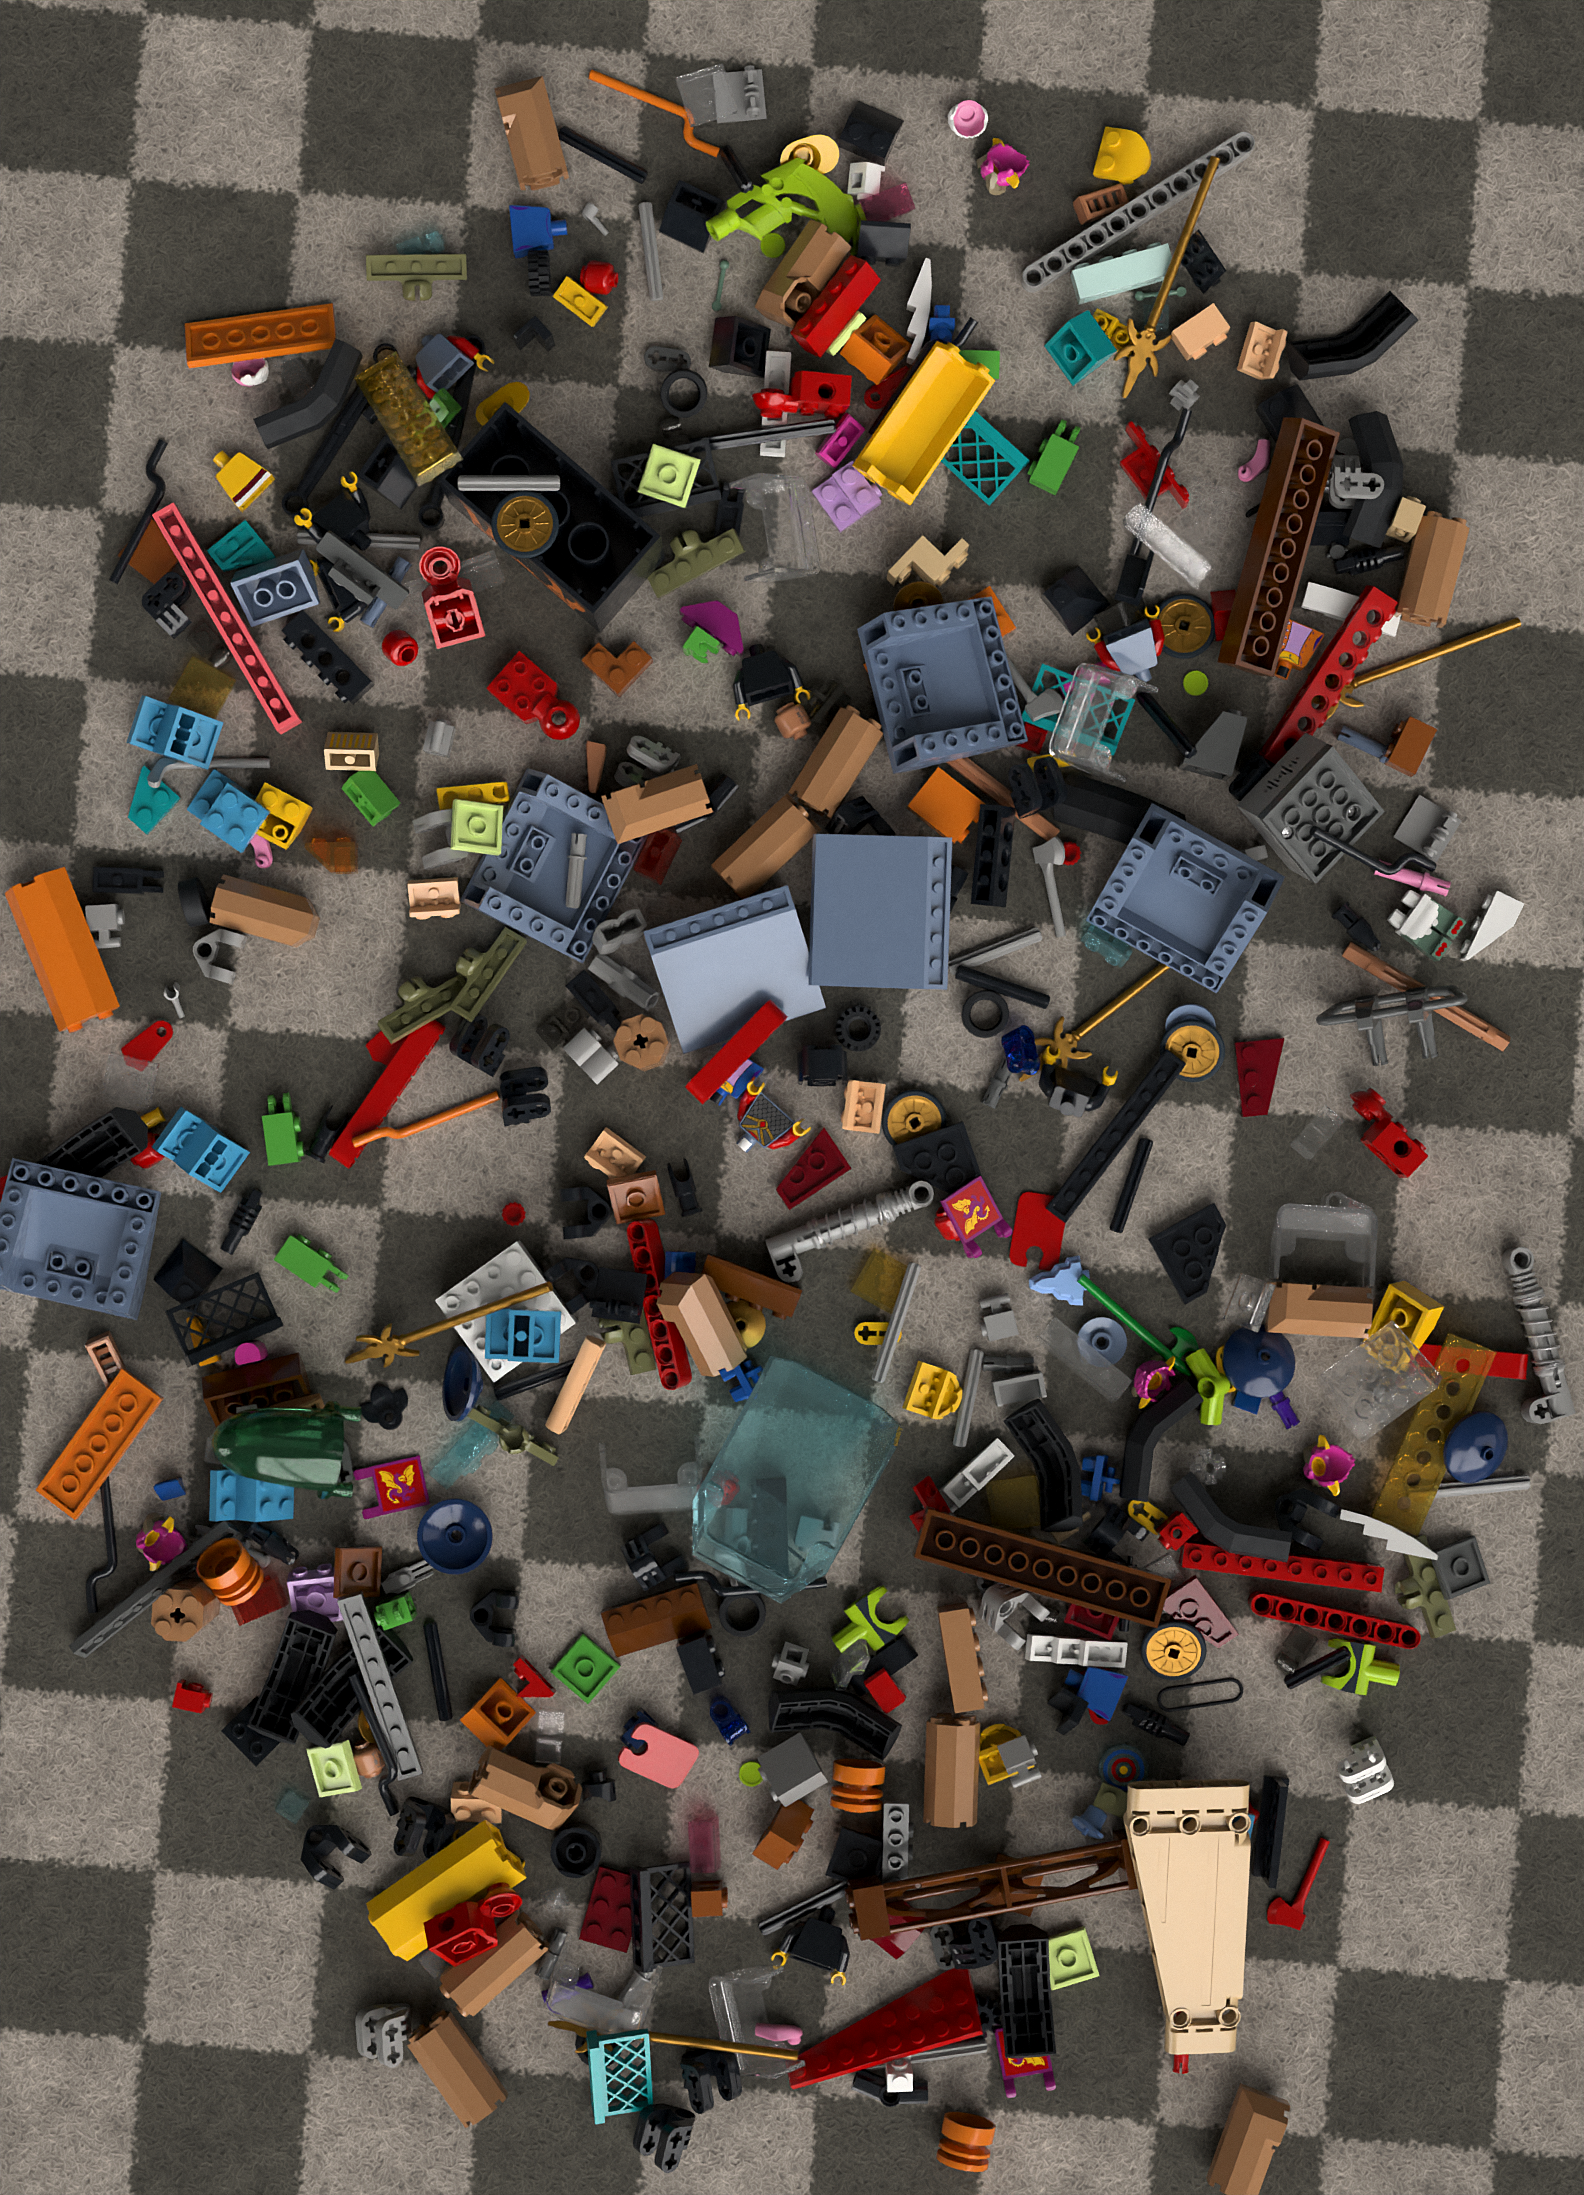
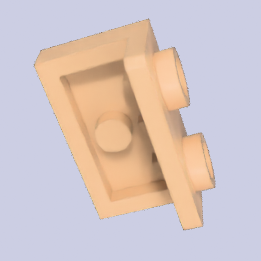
(1262, 351)
(434, 897)
(863, 1106)
(614, 1155)
(470, 1808)

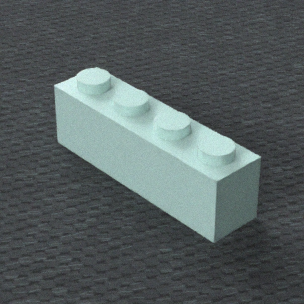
(1121, 273)

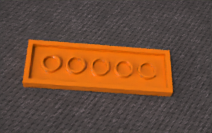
(260, 335)
(99, 1444)

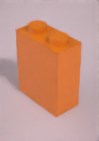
(946, 806)

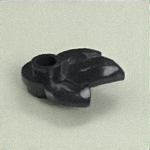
(383, 1403)

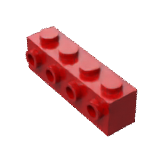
(835, 306)

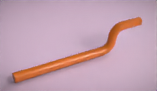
(658, 102)
(425, 1123)

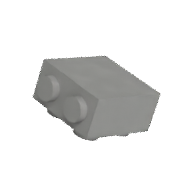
(791, 1770)

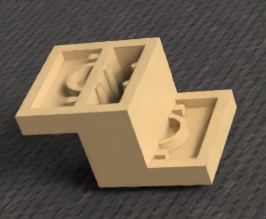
(928, 563)

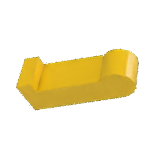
(486, 793)

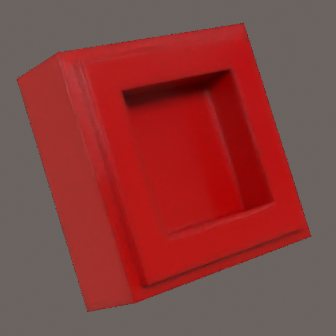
(1035, 736)

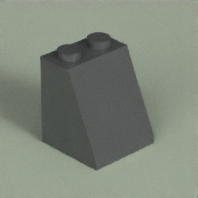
(1218, 747)

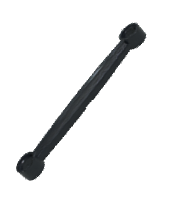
(454, 429)
(332, 443)

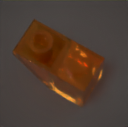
(337, 856)

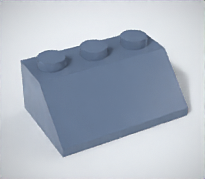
(276, 587)

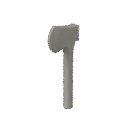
(1036, 706)
(1046, 855)

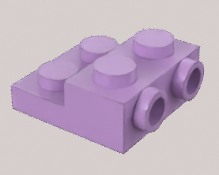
(847, 496)
(314, 1591)

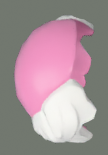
(968, 119)
(250, 372)

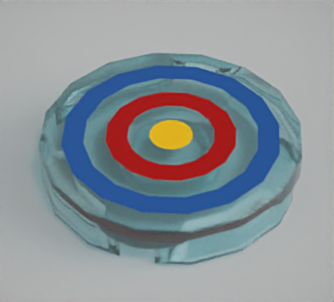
(1122, 1765)

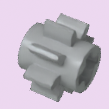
(1184, 394)

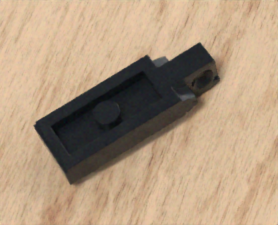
(594, 1000)

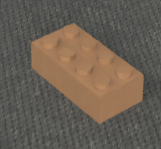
(960, 1657)

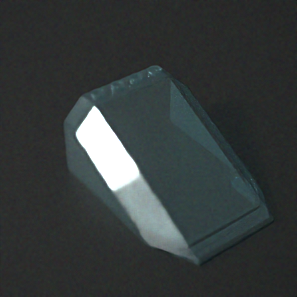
(790, 1479)

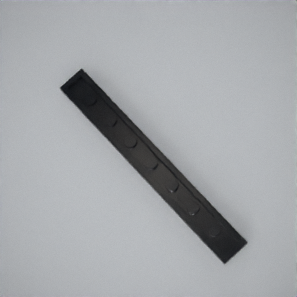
(1115, 1136)

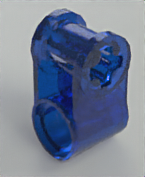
(1019, 1049)
(729, 1724)

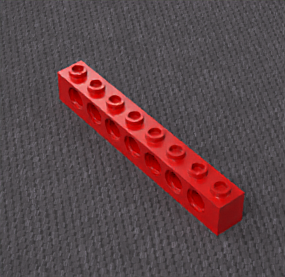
(1314, 685)
(1297, 1568)

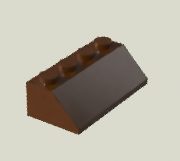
(752, 1286)
(257, 1384)
(656, 1618)

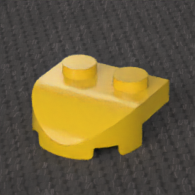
(1122, 156)
(933, 1392)
(989, 1755)

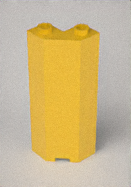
(924, 422)
(448, 1878)

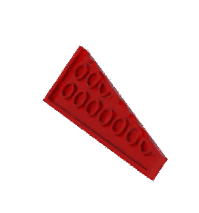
(916, 2022)

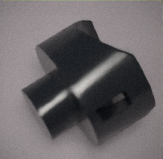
(598, 1786)

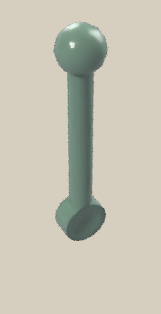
(1139, 295)
(716, 305)

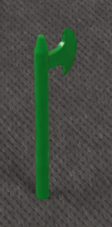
(1184, 1338)

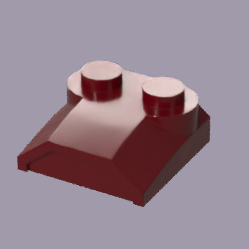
(1091, 1620)
(899, 1943)

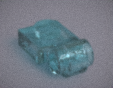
(433, 243)

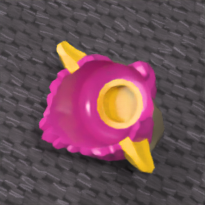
(1001, 167)
(1152, 1378)
(1327, 1464)
(159, 1540)

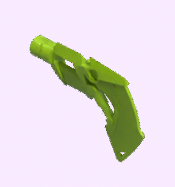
(832, 205)

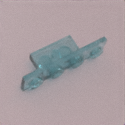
(469, 1449)

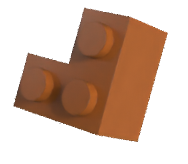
(620, 672)
(1409, 745)
(784, 1834)

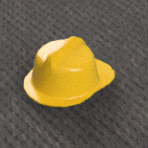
(817, 151)
(514, 394)

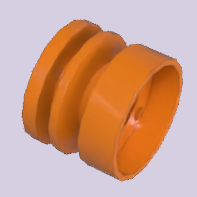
(229, 1571)
(857, 1789)
(966, 2141)

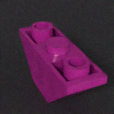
(717, 622)

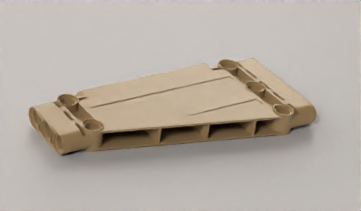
(1194, 1902)

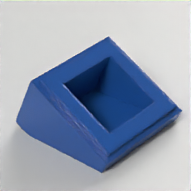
(1246, 1402)
(170, 1489)

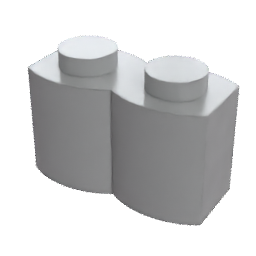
(615, 932)
(591, 1055)

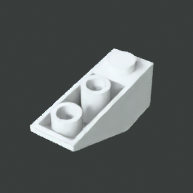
(1497, 918)

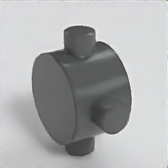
(1336, 552)

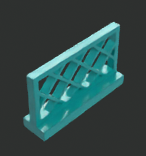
(1000, 445)
(1049, 722)
(598, 2072)

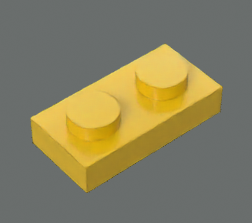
(580, 301)

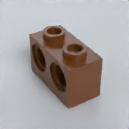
(708, 1898)

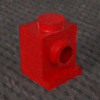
(1175, 1521)
(191, 1697)

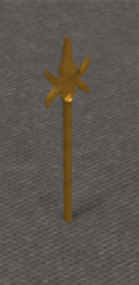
(1142, 346)
(1413, 661)
(1070, 1040)
(395, 1345)
(689, 2041)

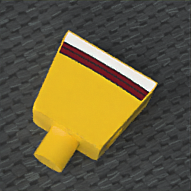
(241, 478)

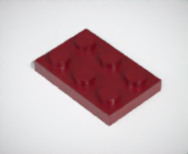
(609, 1911)

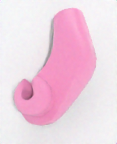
(1257, 464)
(262, 851)
(779, 2032)

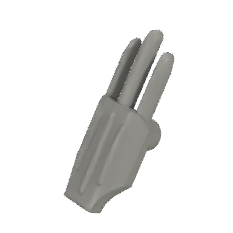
(405, 1578)

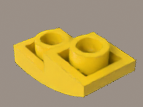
(1113, 329)

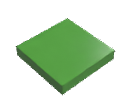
(585, 1668)

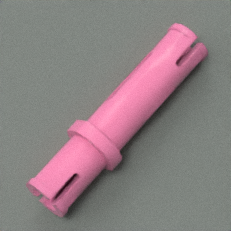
(1418, 880)

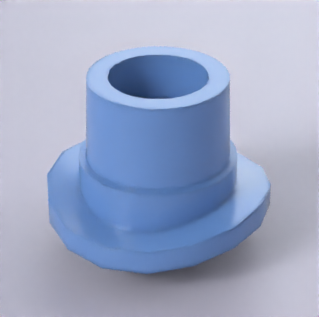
(1090, 1822)

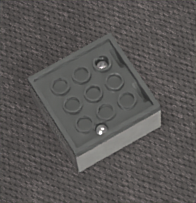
(1305, 791)

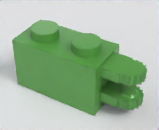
(1055, 460)
(282, 1133)
(308, 1262)
(395, 1611)

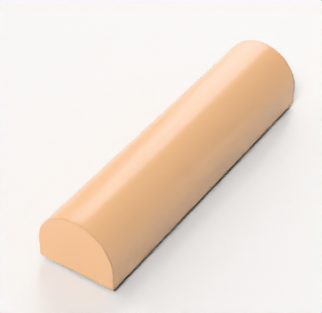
(575, 1384)

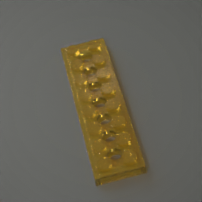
(388, 386)
(1415, 1437)

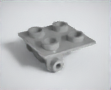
(748, 95)
(1427, 828)

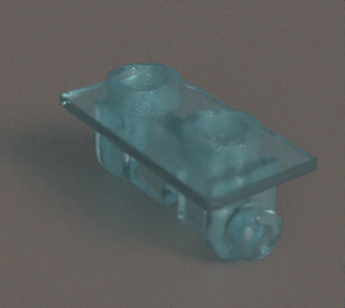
(1115, 953)

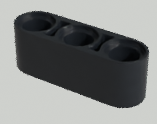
(891, 1657)

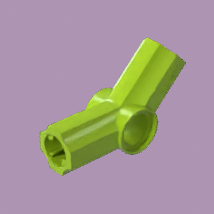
(1210, 1386)

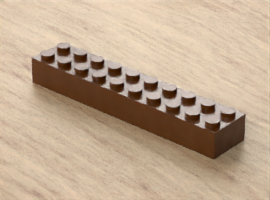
(1278, 546)
(1041, 1566)

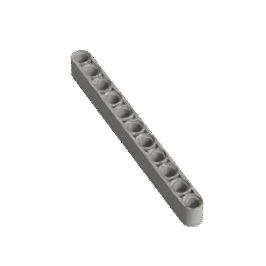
(1128, 220)

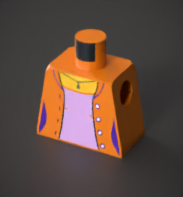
(1297, 648)

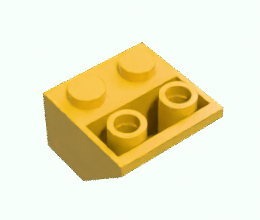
(286, 816)

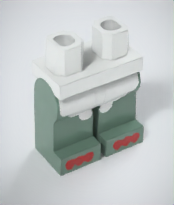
(1421, 919)

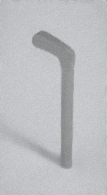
(165, 764)

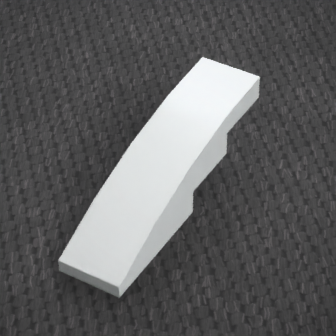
(919, 304)
(776, 376)
(1338, 605)
(975, 1474)
(1397, 1539)
(1076, 1650)

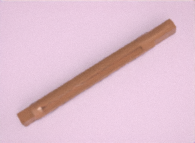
(1002, 796)
(1404, 982)

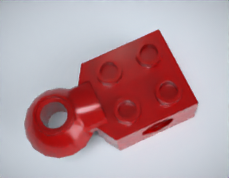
(805, 396)
(449, 599)
(533, 697)
(1384, 1134)
(470, 1926)

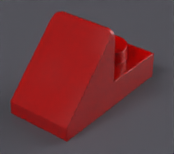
(1221, 607)
(537, 1684)
(885, 1690)

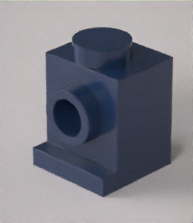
(626, 1738)

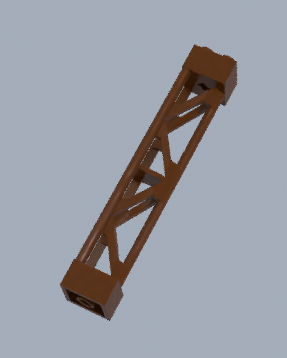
(873, 1900)

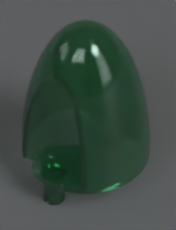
(288, 1446)

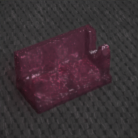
(888, 204)
(704, 1845)

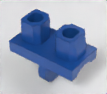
(941, 324)
(743, 1390)
(1094, 1488)

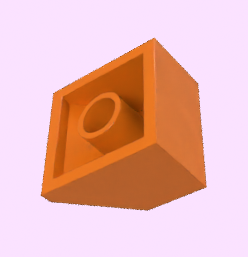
(875, 349)
(498, 1716)

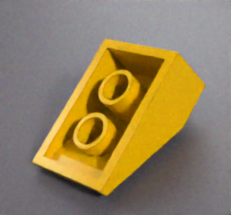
(1410, 1310)

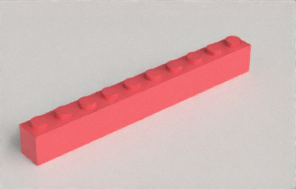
(227, 618)

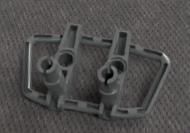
(1417, 1007)

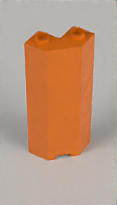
(62, 950)

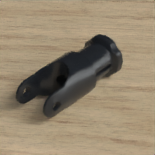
(1358, 929)
(324, 1138)
(685, 1192)
(272, 1543)

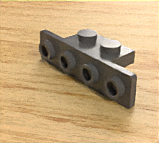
(359, 573)
(895, 1841)

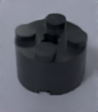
(822, 1066)
(563, 1855)

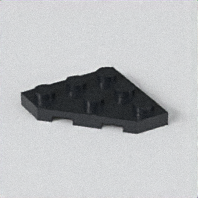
(939, 1157)
(1190, 1251)

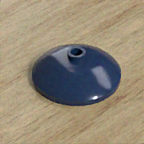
(1249, 1371)
(461, 1384)
(1475, 1447)
(440, 1547)

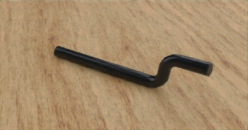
(959, 342)
(1161, 468)
(147, 515)
(1369, 860)
(110, 1546)
(734, 1590)
(381, 1743)

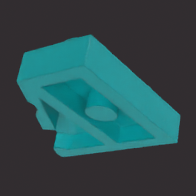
(240, 549)
(150, 803)

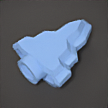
(1062, 1281)

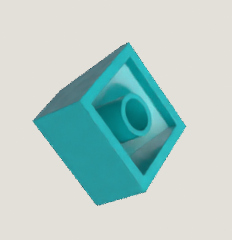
(1080, 347)

